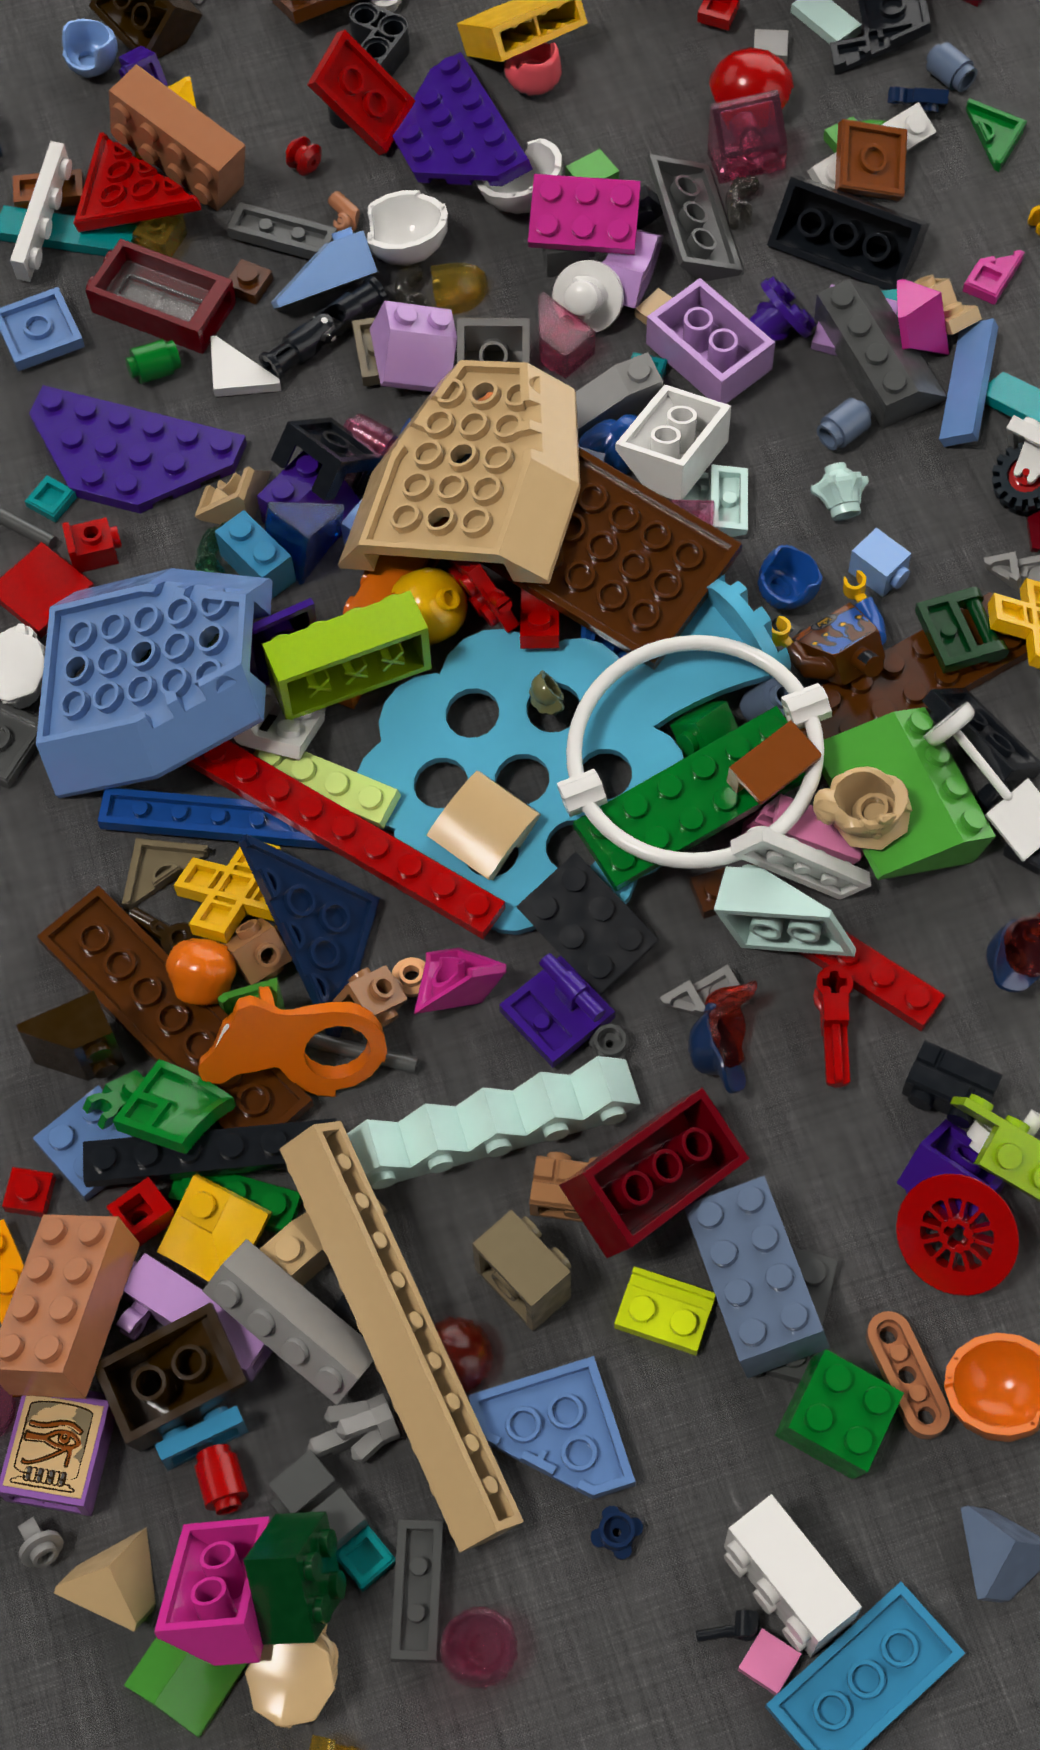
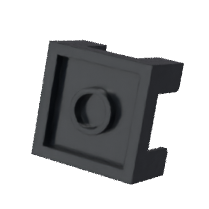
(334, 448)

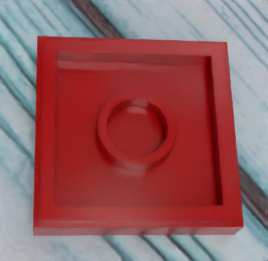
(37, 584)

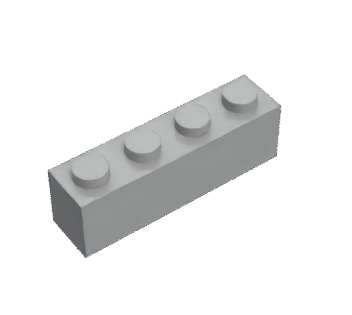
(290, 1321)

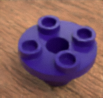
(780, 314)

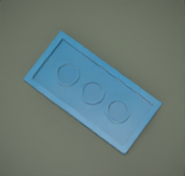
(866, 1676)

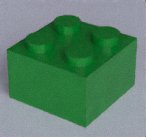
(839, 1414)

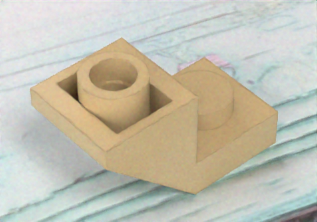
(956, 315)

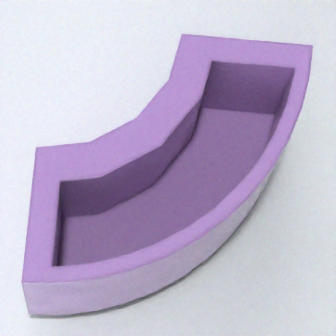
(637, 269)

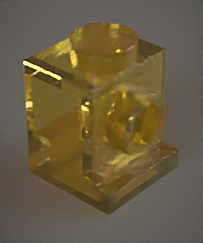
(161, 234)

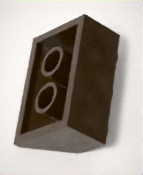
(149, 23)

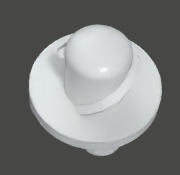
(590, 293)

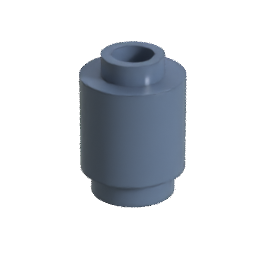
(951, 67)
(844, 424)
(762, 698)

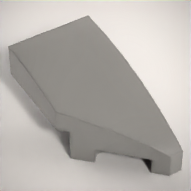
(1013, 570)
(692, 997)

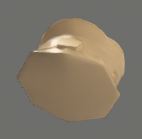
(865, 807)
(293, 1680)

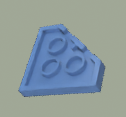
(558, 1427)

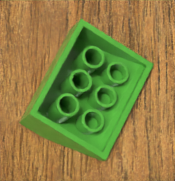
(945, 818)

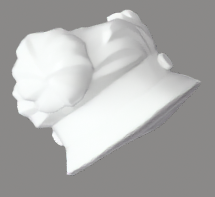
(20, 666)

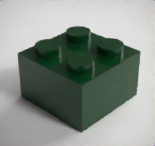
(295, 1577)

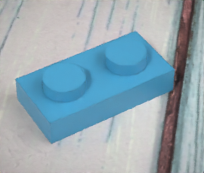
(184, 1443)

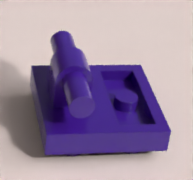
(556, 1010)

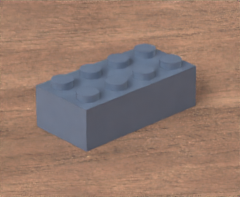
(756, 1277)

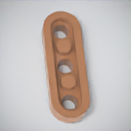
(907, 1355)

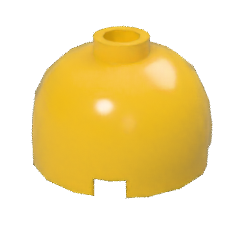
(438, 599)

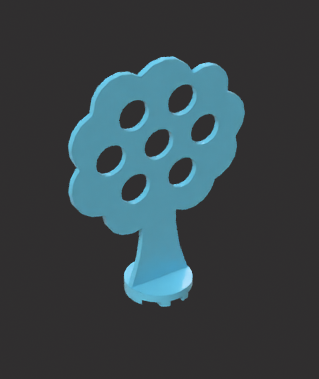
(622, 724)

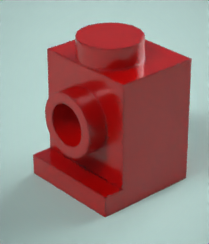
(92, 544)
(143, 1201)

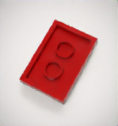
(361, 92)

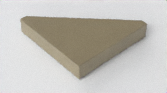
(155, 866)

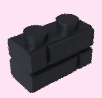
(944, 1074)

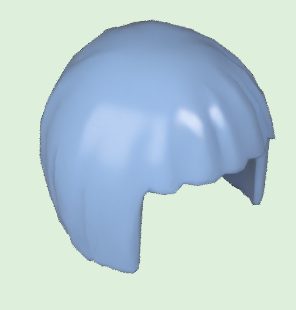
(88, 47)

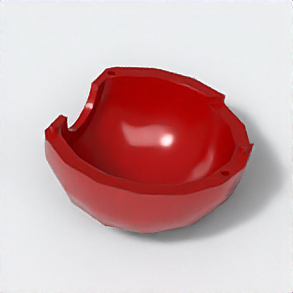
(750, 73)

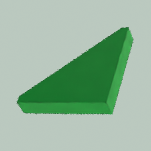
(996, 131)

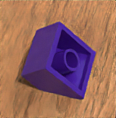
(296, 484)
(947, 1153)

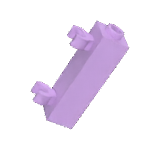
(167, 1297)

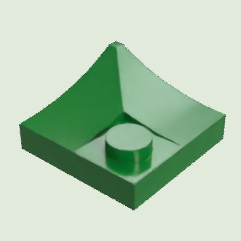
(172, 1108)

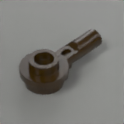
(168, 934)

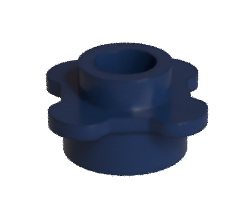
(612, 1520)

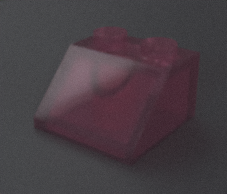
(747, 136)

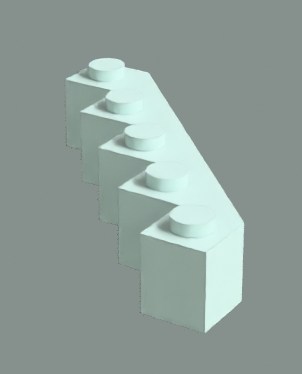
(495, 1122)

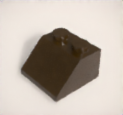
(73, 1039)

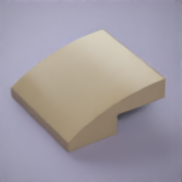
(483, 824)

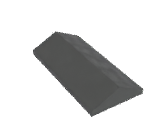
(694, 218)

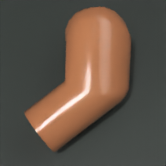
(347, 212)

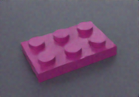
(584, 214)

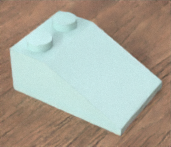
(776, 916)

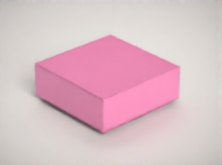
(769, 1662)

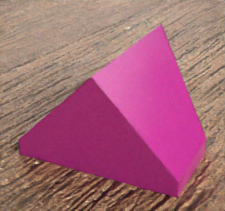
(921, 318)
(456, 979)

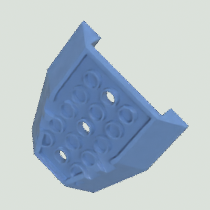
(147, 718)

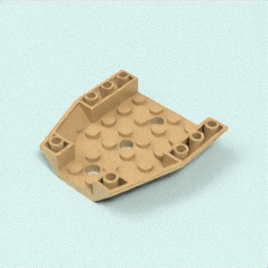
(503, 501)

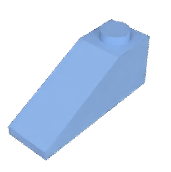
(333, 265)

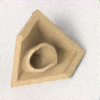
(229, 499)
(115, 1582)

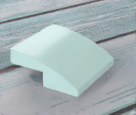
(729, 491)

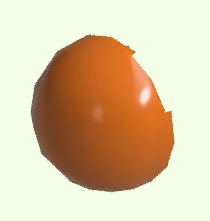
(996, 1386)

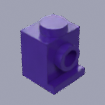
(145, 59)

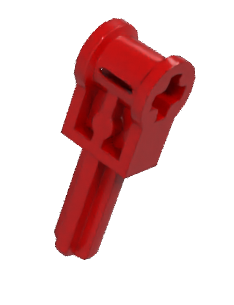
(834, 1022)

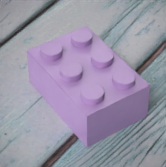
(710, 342)

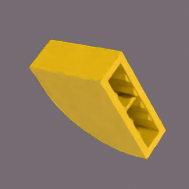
(518, 27)

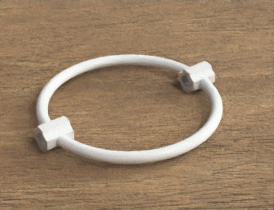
(585, 790)

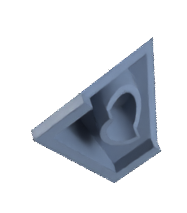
(1000, 1554)

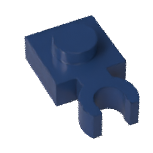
(929, 98)

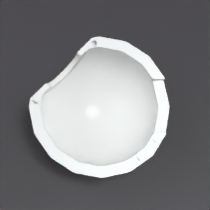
(517, 194)
(406, 227)

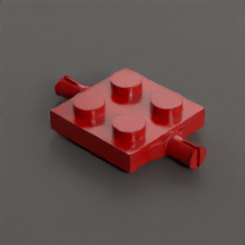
(484, 596)

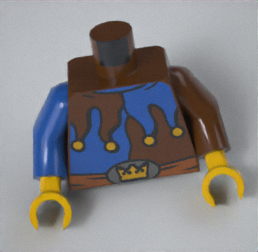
(841, 643)

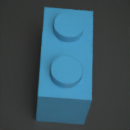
(255, 552)

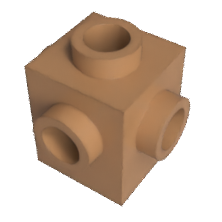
(258, 950)
(376, 992)

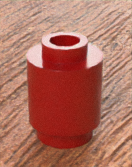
(220, 1479)

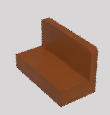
(773, 763)

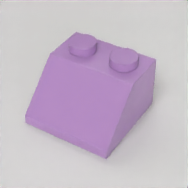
(413, 345)

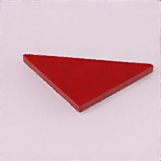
(126, 190)

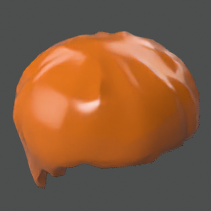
(200, 970)

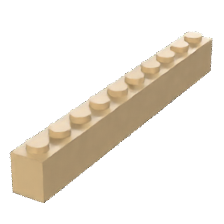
(401, 1336)

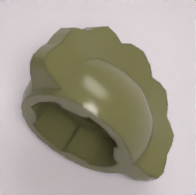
(546, 694)

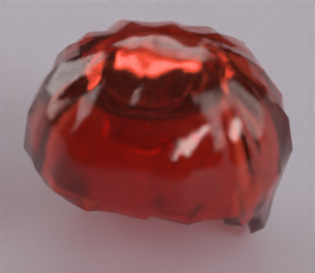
(467, 1349)

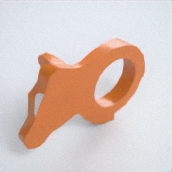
(266, 1037)

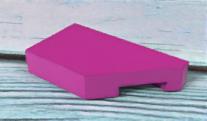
(992, 276)

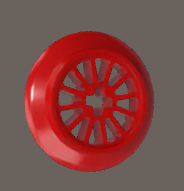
(928, 1263)

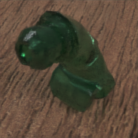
(206, 552)

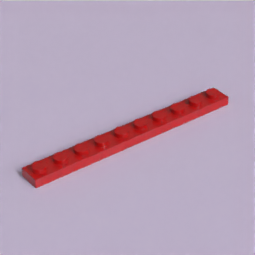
(351, 837)

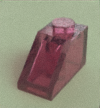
(563, 337)

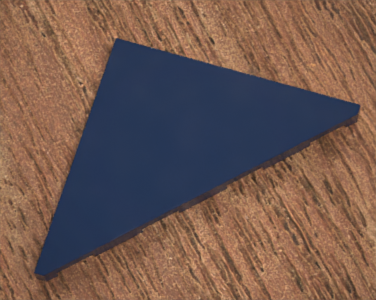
(318, 917)

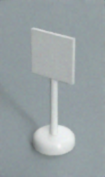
(1019, 811)

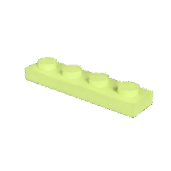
(347, 788)

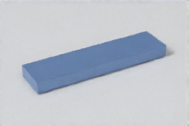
(968, 383)

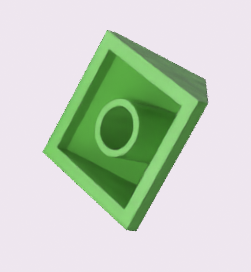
(183, 1685)

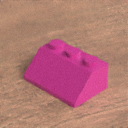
(209, 1595)

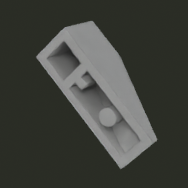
(618, 392)

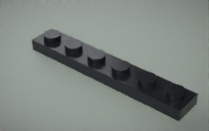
(212, 1154)

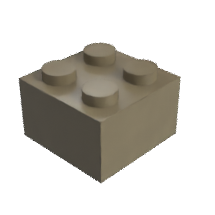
(523, 1269)

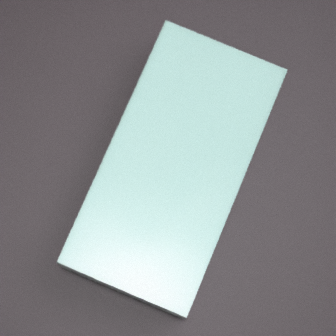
(826, 19)

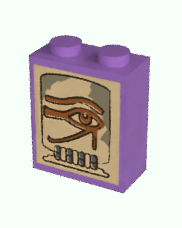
(57, 1452)

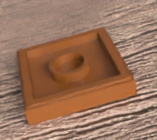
(871, 159)

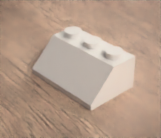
(675, 440)

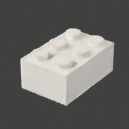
(790, 1577)

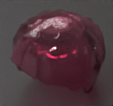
(478, 1647)

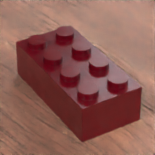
(654, 1173)

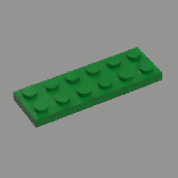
(681, 803)

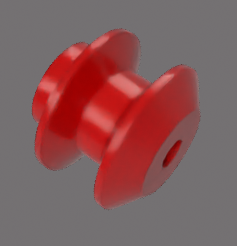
(303, 155)

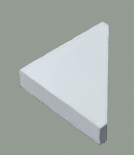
(237, 373)

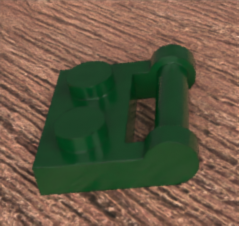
(950, 634)

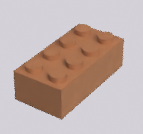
(176, 138)
(65, 1305)

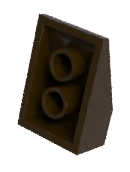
(170, 1377)

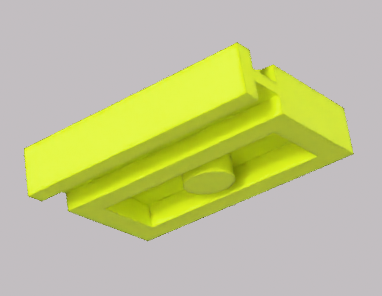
(665, 1310)

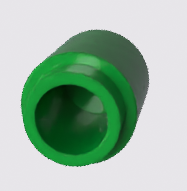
(153, 361)

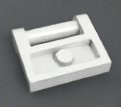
(284, 736)

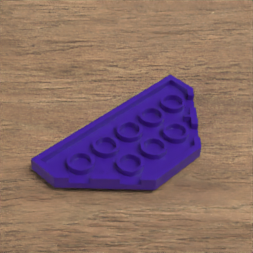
(458, 131)
(128, 453)

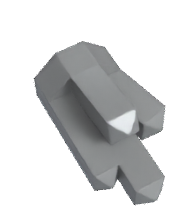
(360, 1426)

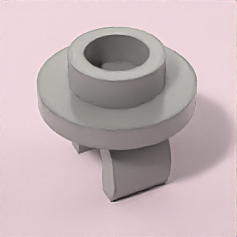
(40, 1546)

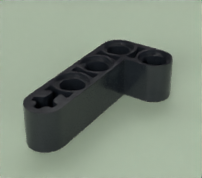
(382, 36)

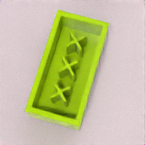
(348, 655)

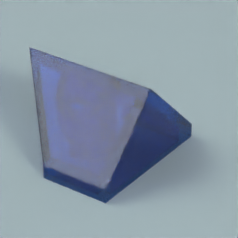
(304, 531)

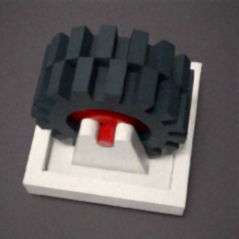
(1018, 471)

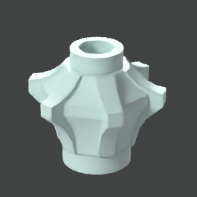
(840, 491)

